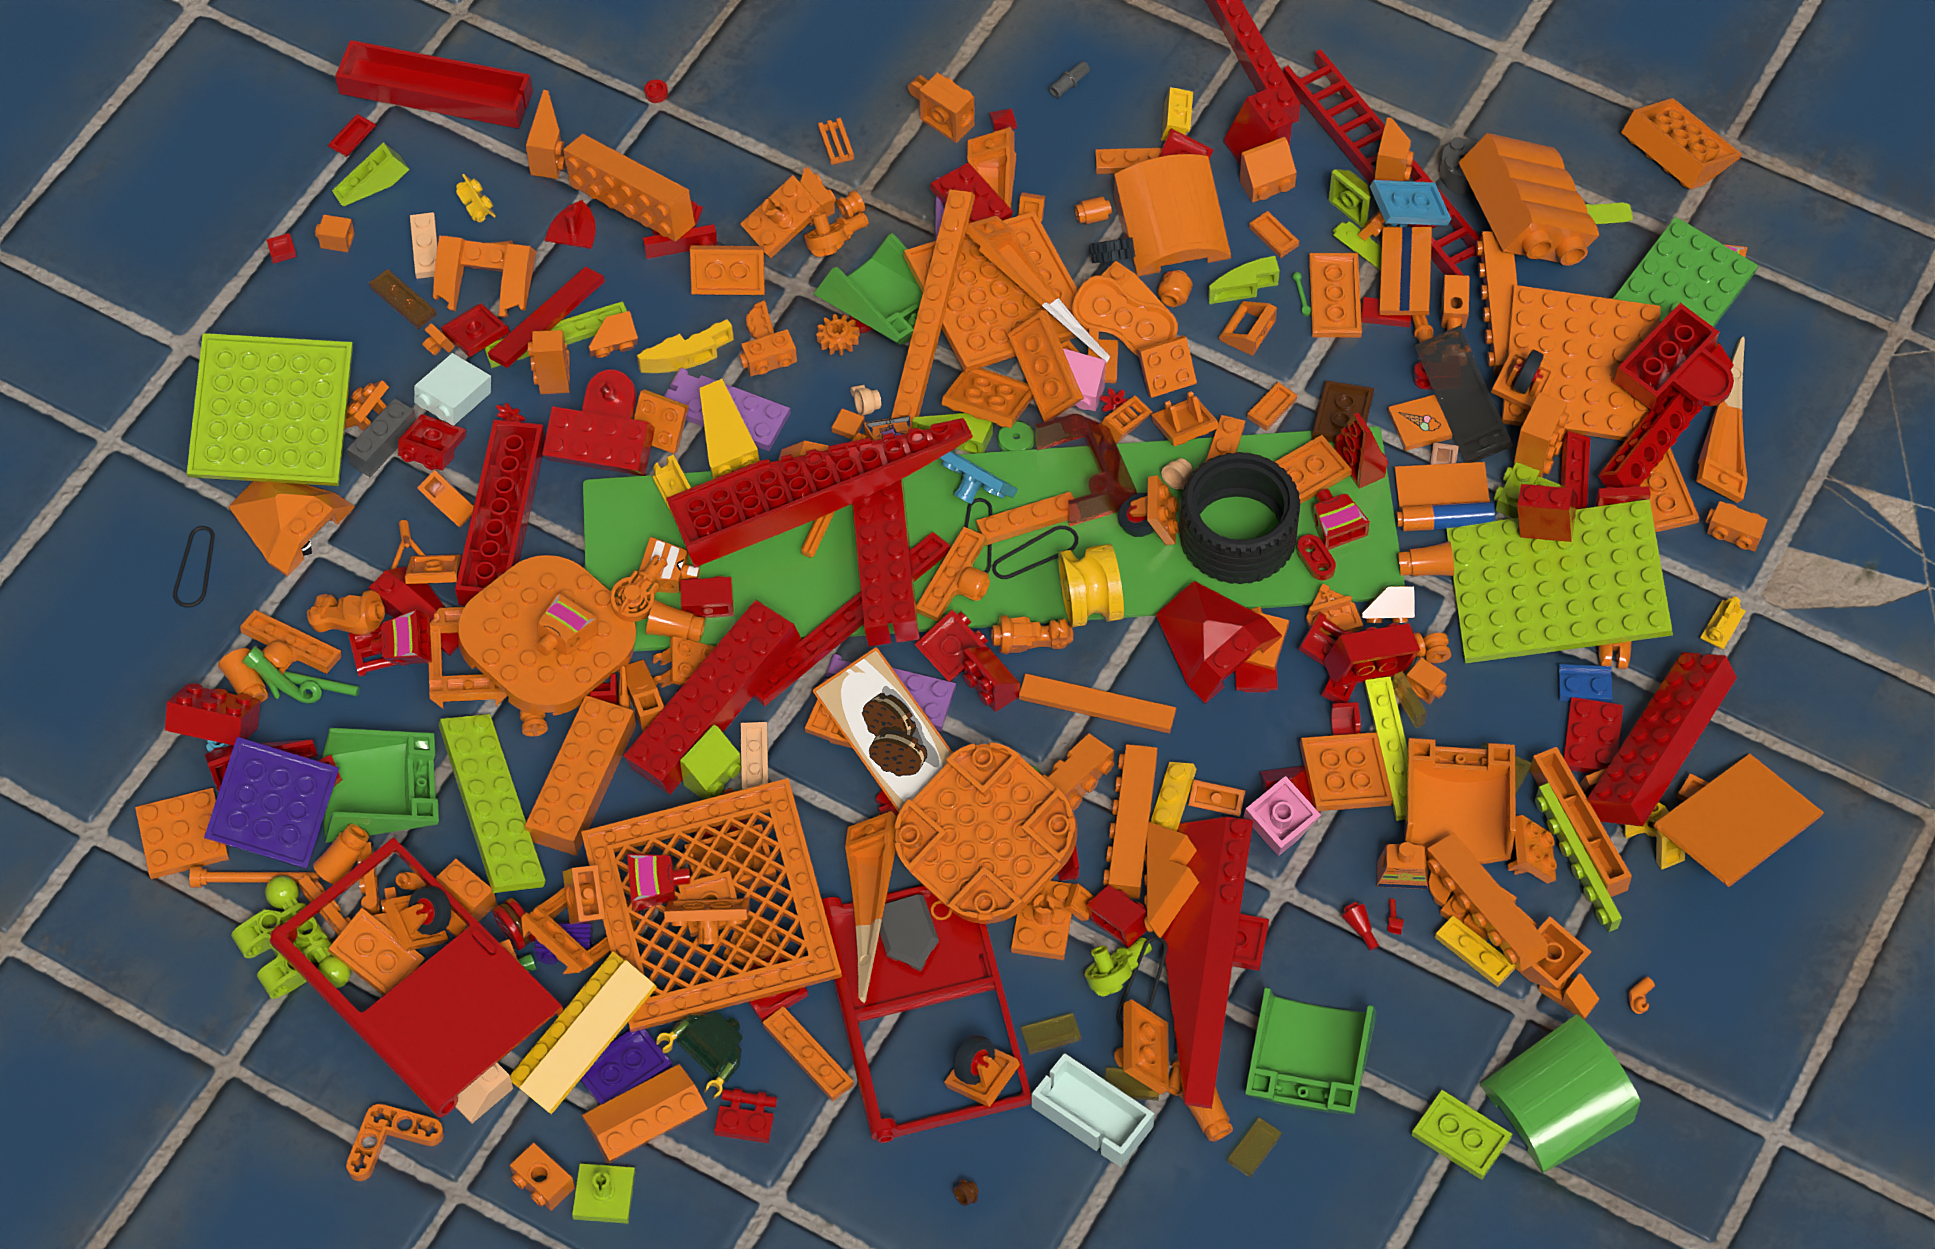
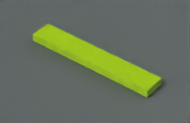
(575, 327)

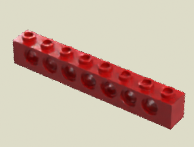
(1653, 437)

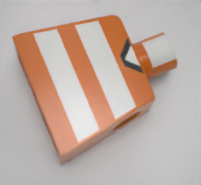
(677, 568)

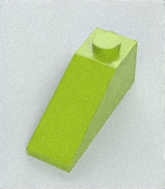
(374, 174)
(980, 428)

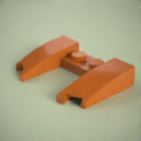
(512, 259)

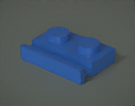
(1585, 682)

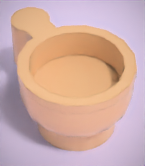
(865, 399)
(1177, 473)

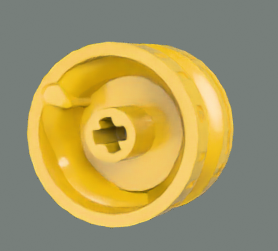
(1091, 585)

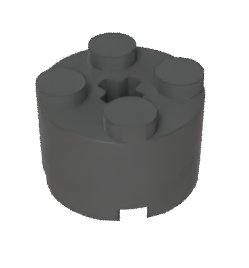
(1450, 168)

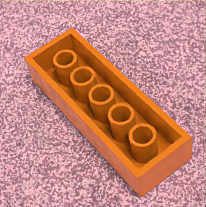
(629, 187)
(580, 775)

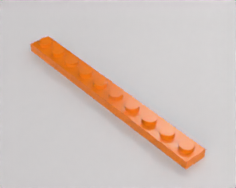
(933, 304)

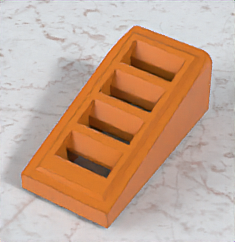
(1117, 429)

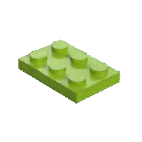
(1461, 1134)

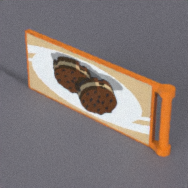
(884, 726)

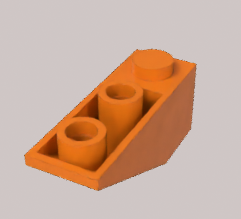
(643, 693)

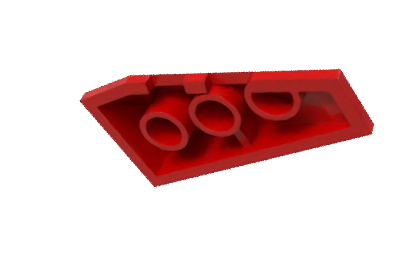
(1361, 452)
(219, 757)

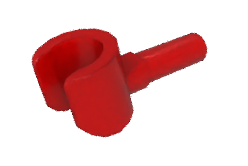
(1395, 924)

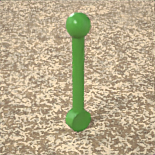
(1306, 310)

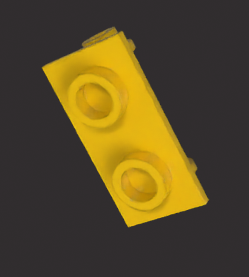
(480, 204)
(1724, 622)

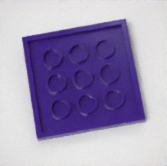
(271, 803)

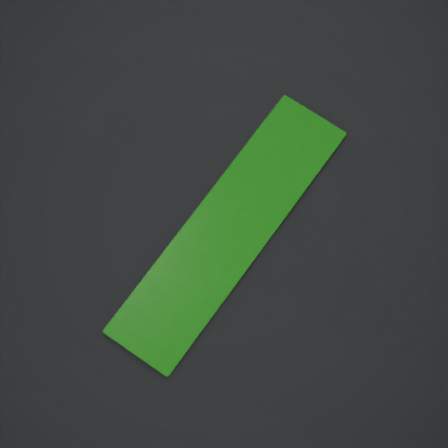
(807, 590)

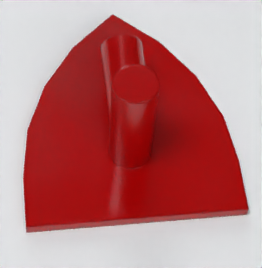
(573, 227)

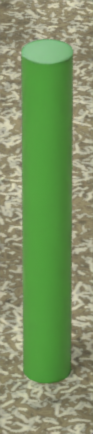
(324, 684)

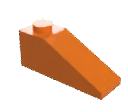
(1131, 284)

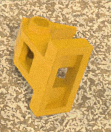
(1666, 851)

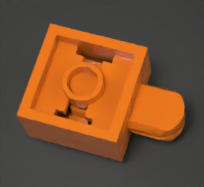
(944, 105)

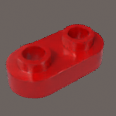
(1318, 558)

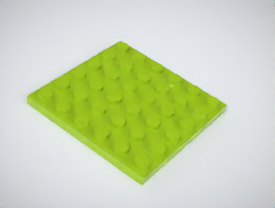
(270, 409)

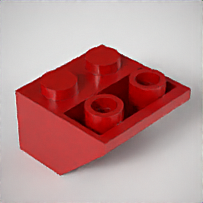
(989, 678)

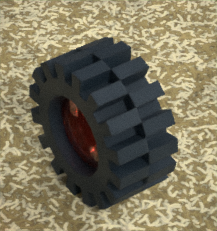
(1112, 250)

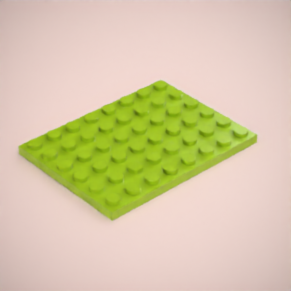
(1559, 594)

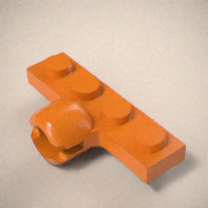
(956, 576)
(289, 644)

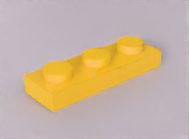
(1173, 795)
(1475, 951)

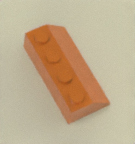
(644, 1113)

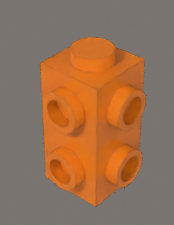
(768, 353)
(1736, 526)

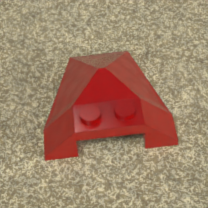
(1212, 636)

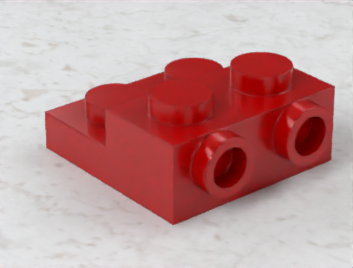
(430, 442)
(947, 641)

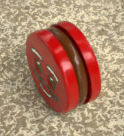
(509, 921)

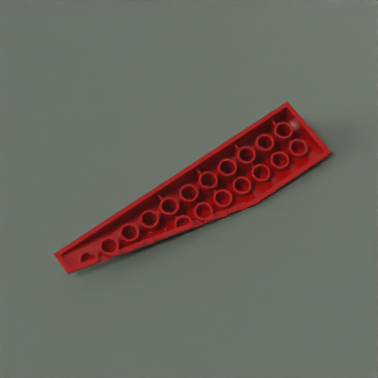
(796, 490)
(1203, 950)

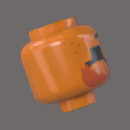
(1175, 288)

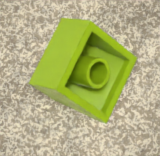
(710, 764)

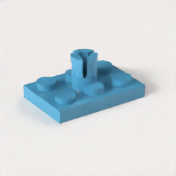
(1410, 203)
(974, 478)

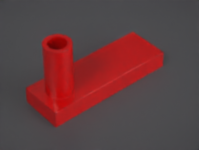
(660, 246)

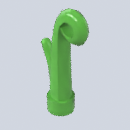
(277, 680)

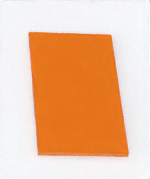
(1738, 820)

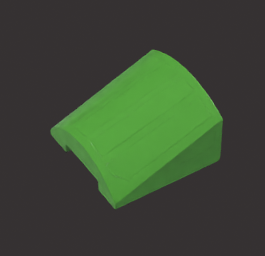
(878, 292)
(384, 782)
(1310, 1055)
(1564, 1093)

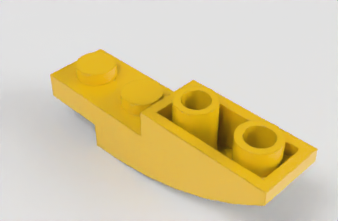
(688, 353)

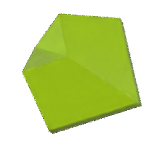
(1350, 195)

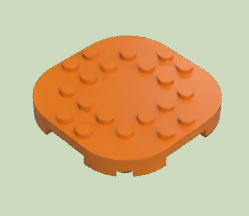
(502, 633)
(986, 833)

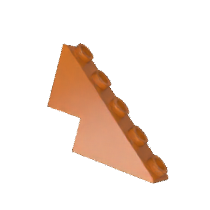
(1167, 876)

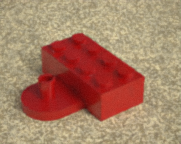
(1677, 358)
(603, 431)

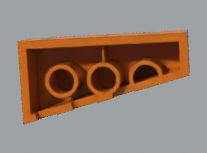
(1082, 769)

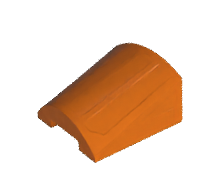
(1170, 212)
(1463, 795)

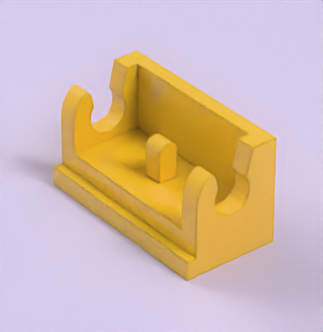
(1177, 111)
(670, 479)

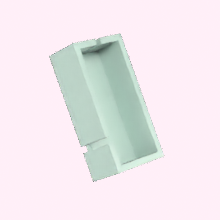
(1092, 1110)

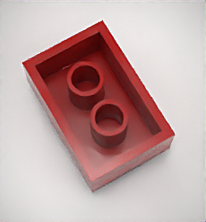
(1371, 654)
(212, 714)

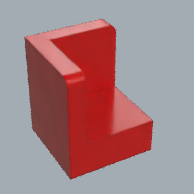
(607, 691)
(1345, 718)

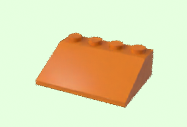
(1680, 142)

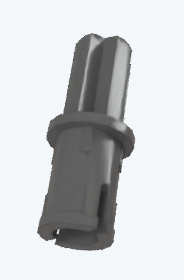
(1069, 80)

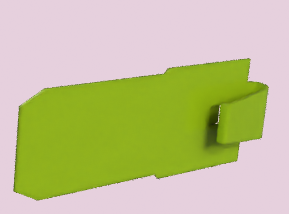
(1610, 212)
(1368, 249)

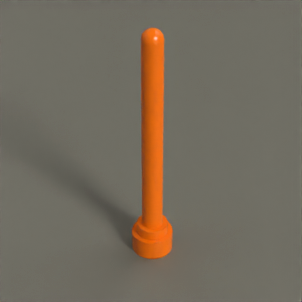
(200, 876)

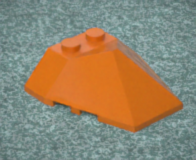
(285, 518)

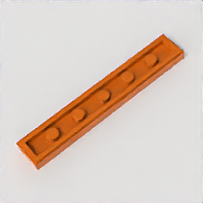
(1097, 703)

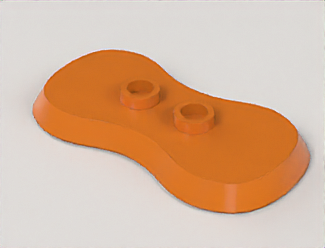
(1107, 306)

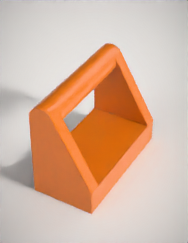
(1250, 343)

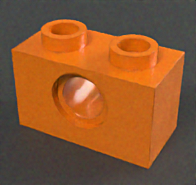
(583, 894)
(534, 1163)

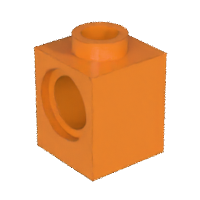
(1427, 680)

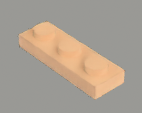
(424, 244)
(754, 754)

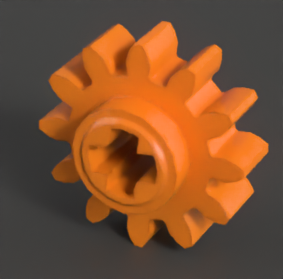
(838, 334)

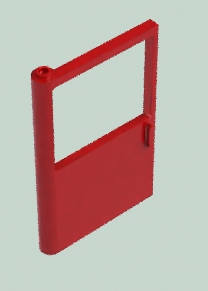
(895, 987)
(445, 1017)

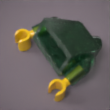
(710, 1043)

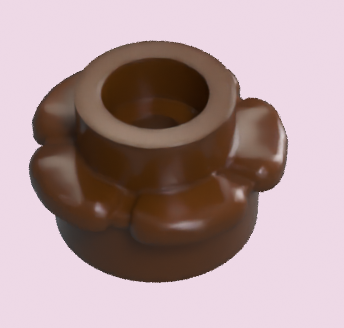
(966, 1192)

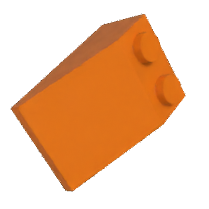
(544, 142)

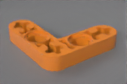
(380, 1131)

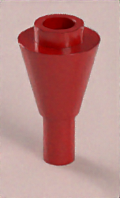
(1358, 919)

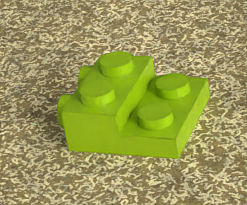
(1508, 496)

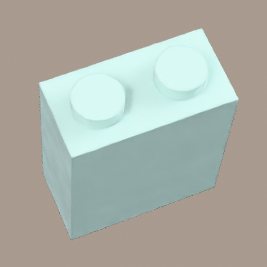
(452, 389)

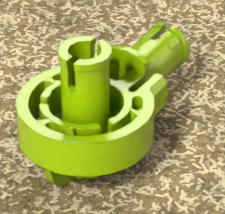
(1110, 972)

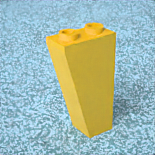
(725, 431)

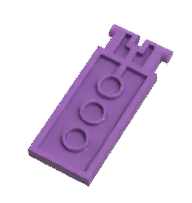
(761, 416)
(930, 693)

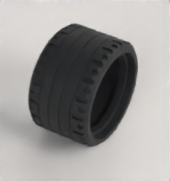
(1246, 477)

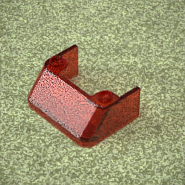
(1108, 487)

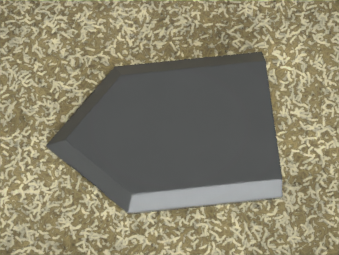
(908, 931)

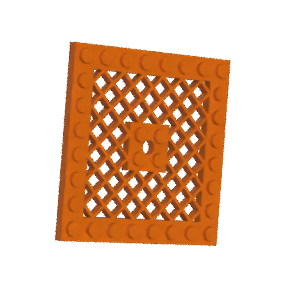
(701, 816)

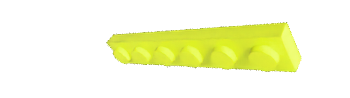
(1391, 738)

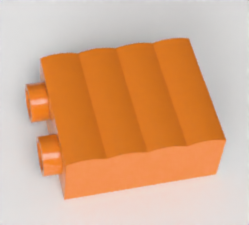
(1529, 199)

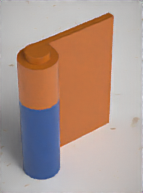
(1442, 496)

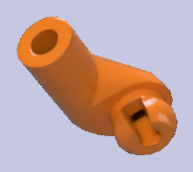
(409, 881)
(1637, 995)

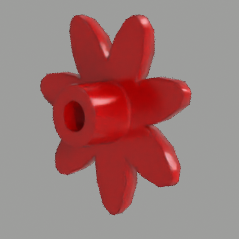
(1113, 401)
(508, 414)

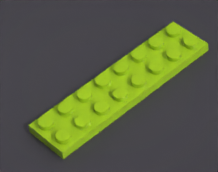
(491, 803)

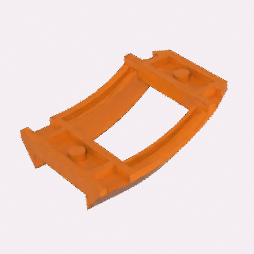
(455, 687)
(557, 940)

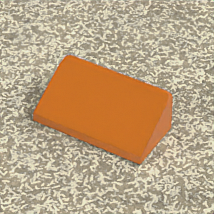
(1217, 797)

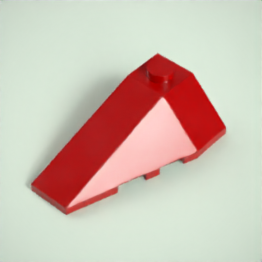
(402, 597)

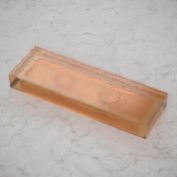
(402, 299)

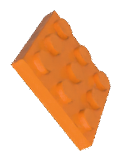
(989, 396)
(1346, 771)
(175, 833)

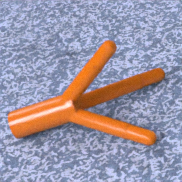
(406, 541)

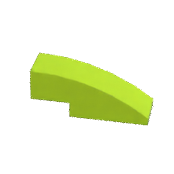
(1245, 281)

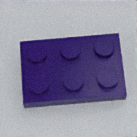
(625, 1065)

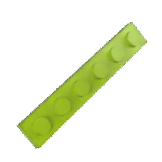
(1581, 864)

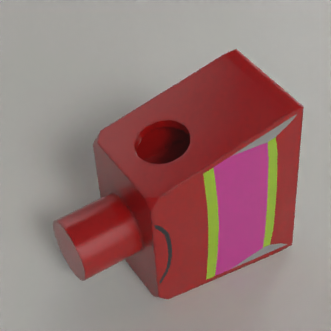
(1338, 519)
(405, 639)
(654, 880)

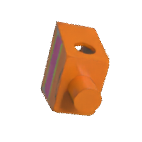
(565, 627)

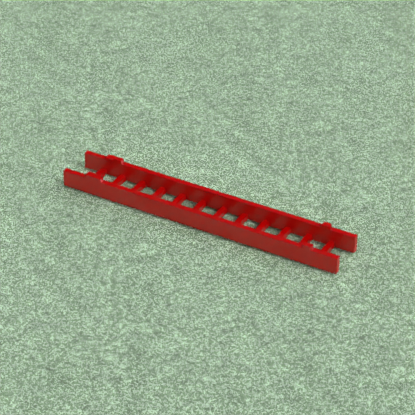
(1364, 165)

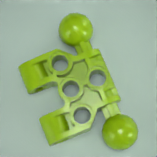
(254, 938)

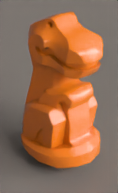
(349, 614)
(1020, 634)

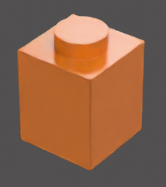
(335, 233)

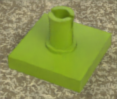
(604, 1193)

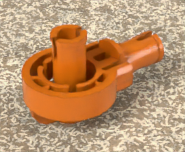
(829, 238)
(635, 589)

